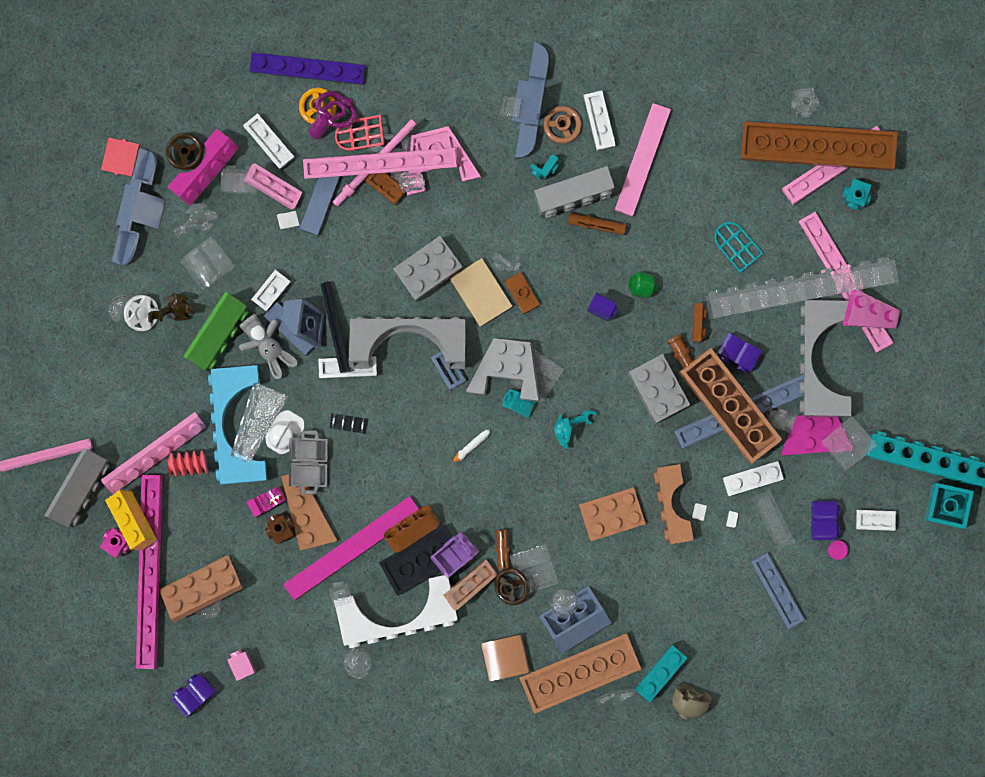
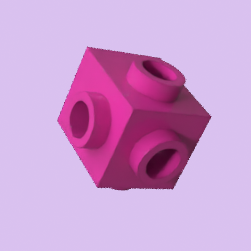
(110, 545)

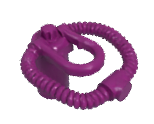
(325, 118)

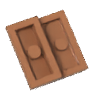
(505, 657)

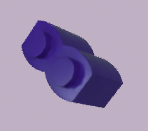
(602, 307)
(739, 353)
(824, 520)
(193, 695)

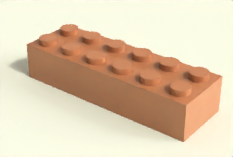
(730, 405)

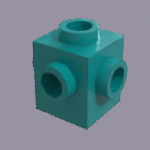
(861, 189)

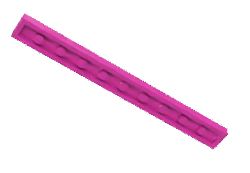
(149, 576)

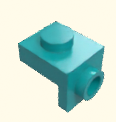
(550, 167)
(513, 402)

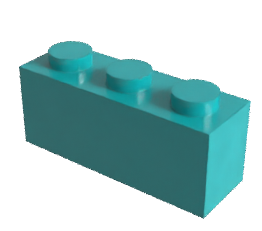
(660, 673)

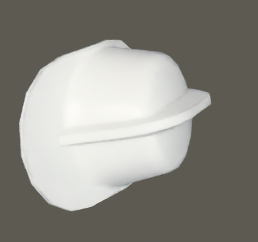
(285, 426)

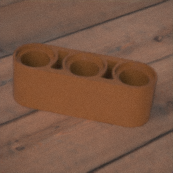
(411, 528)

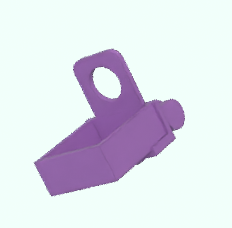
(454, 554)

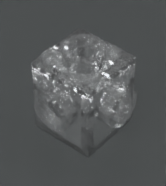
(804, 95)

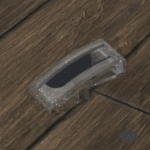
(404, 144)

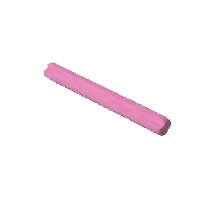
(44, 455)

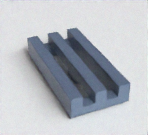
(456, 383)

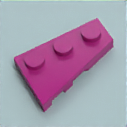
(869, 312)

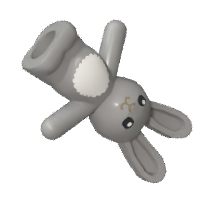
(268, 347)

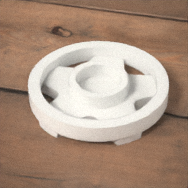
(140, 312)

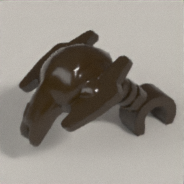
(175, 308)

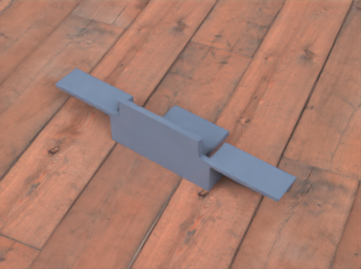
(532, 95)
(137, 208)

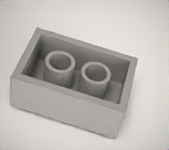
(427, 268)
(658, 389)

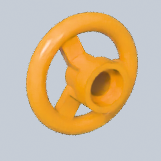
(315, 91)

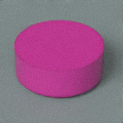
(837, 550)

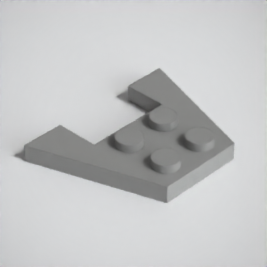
(507, 361)

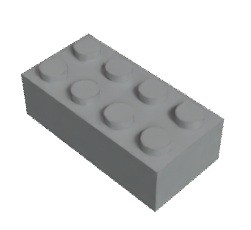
(573, 192)

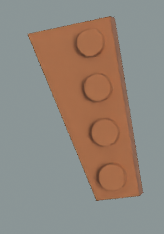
(307, 518)

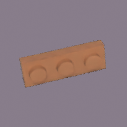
(470, 585)

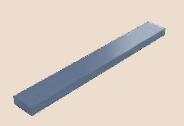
(764, 401)

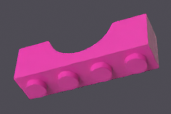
(191, 184)

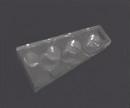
(258, 417)

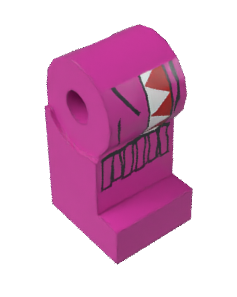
(266, 501)

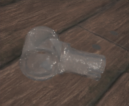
(409, 182)

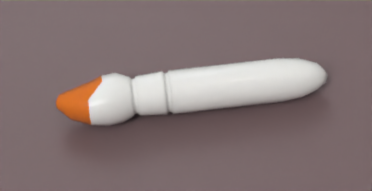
(473, 444)

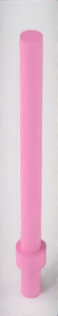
(349, 189)

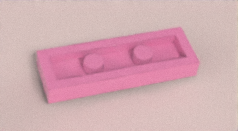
(272, 186)

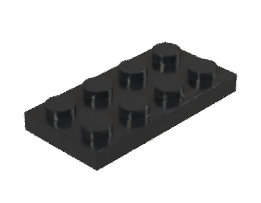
(414, 563)

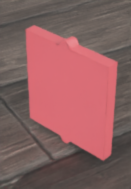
(120, 157)

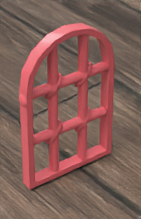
(365, 127)

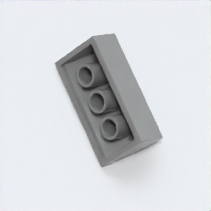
(77, 488)

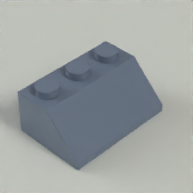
(575, 628)

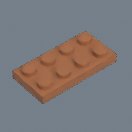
(200, 589)

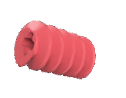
(187, 464)

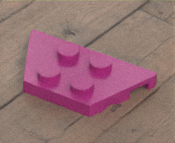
(808, 434)

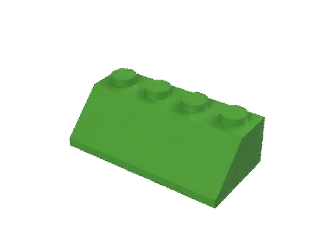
(216, 331)

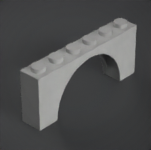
(370, 333)
(817, 399)

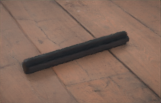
(335, 327)

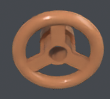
(566, 118)

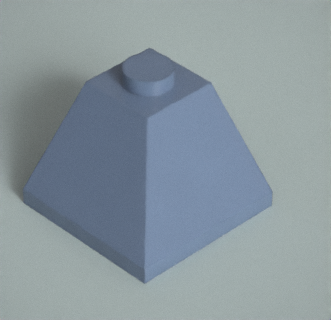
(304, 321)

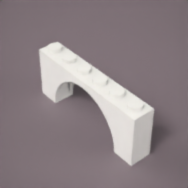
(357, 627)

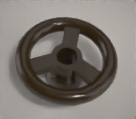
(184, 158)
(503, 590)

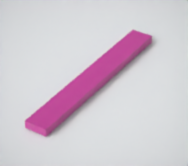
(348, 550)

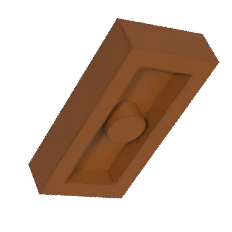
(699, 314)

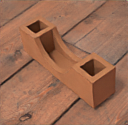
(669, 479)

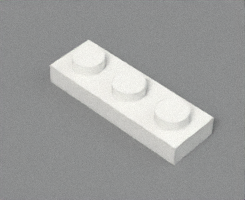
(599, 120)
(268, 141)
(329, 369)
(753, 478)

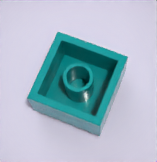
(948, 506)

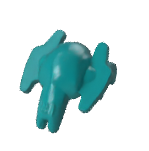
(563, 426)

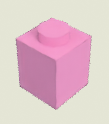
(241, 664)

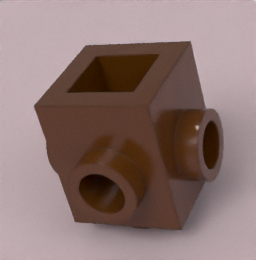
(285, 533)

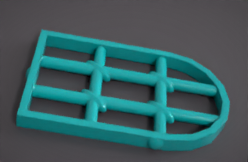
(744, 247)

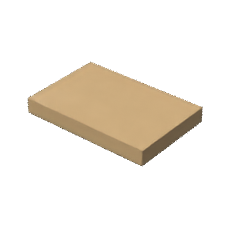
(480, 292)

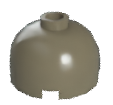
(690, 702)

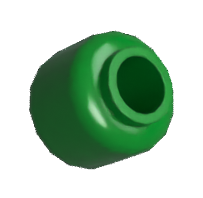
(642, 285)

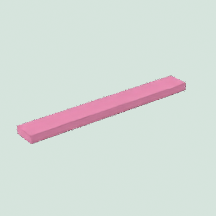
(380, 163)
(833, 259)

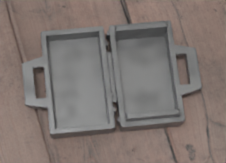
(309, 452)

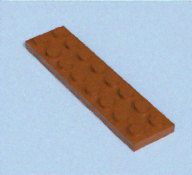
(819, 146)

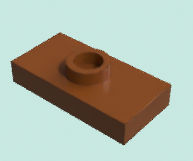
(385, 186)
(521, 293)

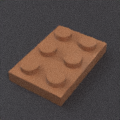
(612, 514)

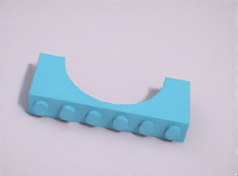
(226, 386)

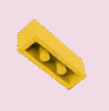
(131, 520)

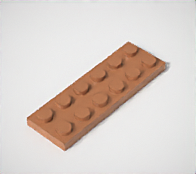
(580, 673)

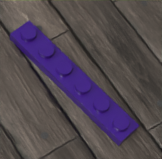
(307, 68)

